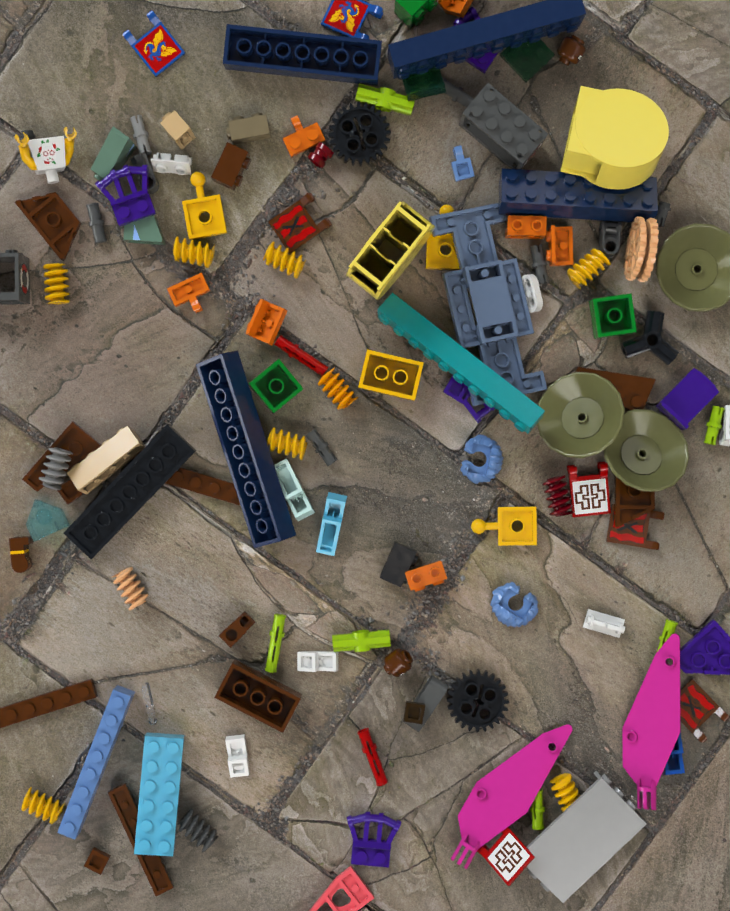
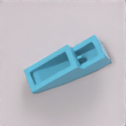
(331, 523)

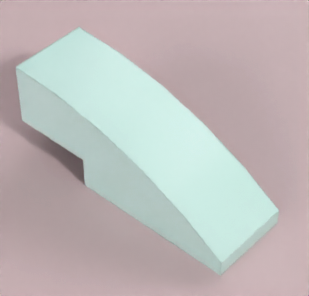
(293, 490)

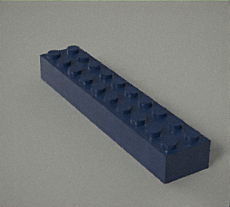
(484, 36)
(245, 449)

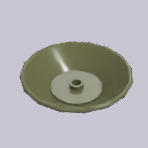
(701, 247)
(576, 396)
(660, 443)

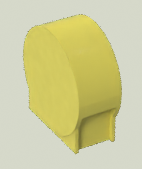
(614, 138)
(390, 250)

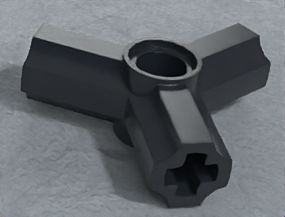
(653, 328)

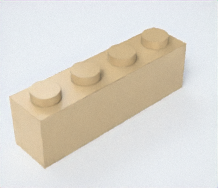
(106, 460)

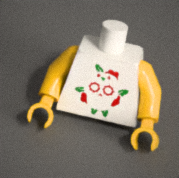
(47, 154)

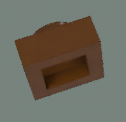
(69, 492)
(97, 860)

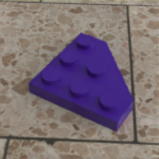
(707, 651)

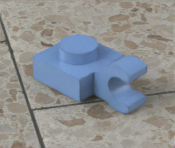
(462, 167)

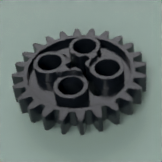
(376, 129)
(461, 696)

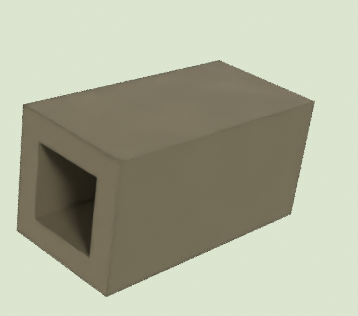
(248, 129)

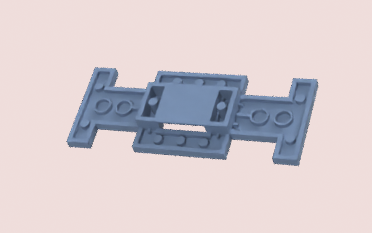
(495, 296)

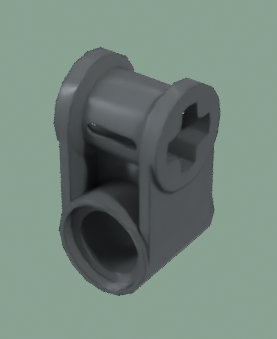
(609, 234)

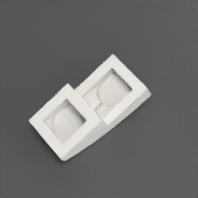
(317, 661)
(237, 755)

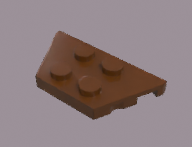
(52, 220)
(631, 503)

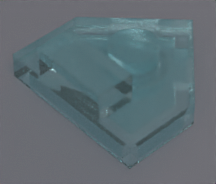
(45, 520)

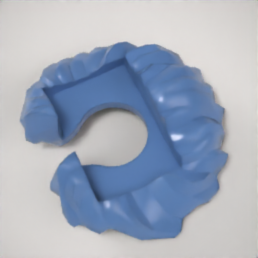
(493, 459)
(508, 616)

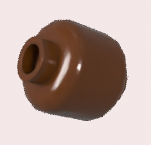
(571, 50)
(398, 662)

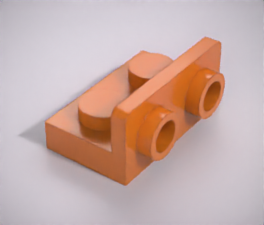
(526, 227)

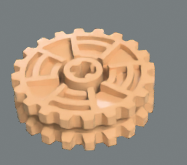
(641, 249)

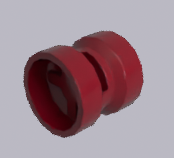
(320, 155)

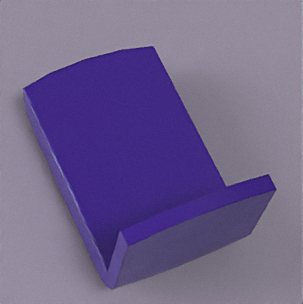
(687, 398)

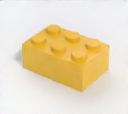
(390, 375)

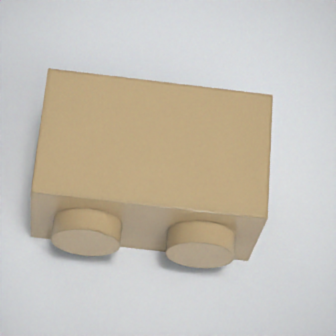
(177, 129)

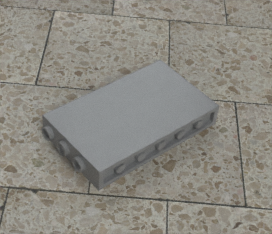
(583, 838)

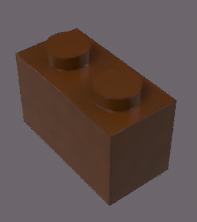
(231, 166)

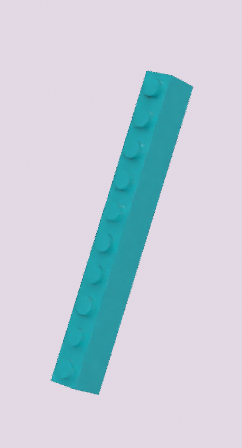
(460, 363)

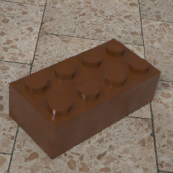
(258, 695)

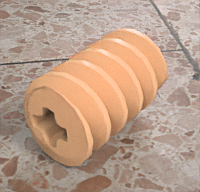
(130, 588)

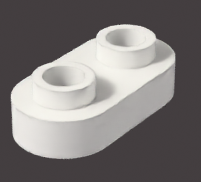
(532, 292)

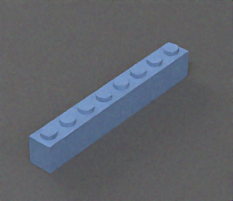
(96, 762)

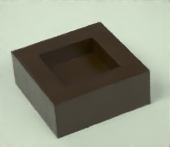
(414, 712)

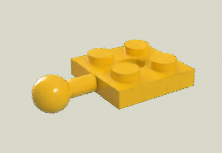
(195, 207)
(434, 257)
(505, 517)

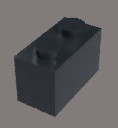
(398, 563)

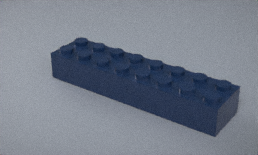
(302, 54)
(573, 197)

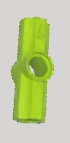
(384, 99)
(361, 640)

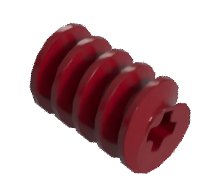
(557, 496)

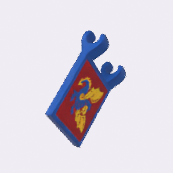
(348, 17)
(156, 47)

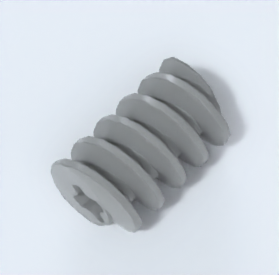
(55, 468)

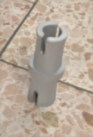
(140, 135)

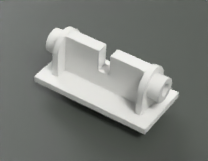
(163, 164)
(604, 623)

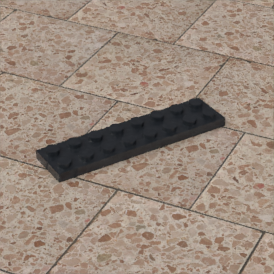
(130, 491)

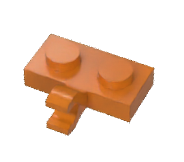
(303, 137)
(189, 291)

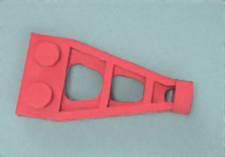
(352, 885)

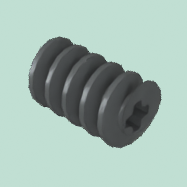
(197, 830)

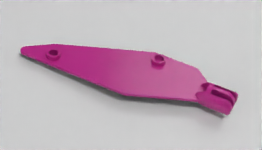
(653, 723)
(507, 792)

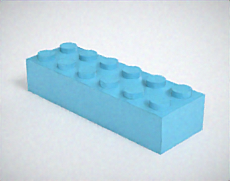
(159, 794)

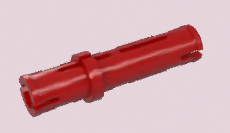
(294, 351)
(364, 736)

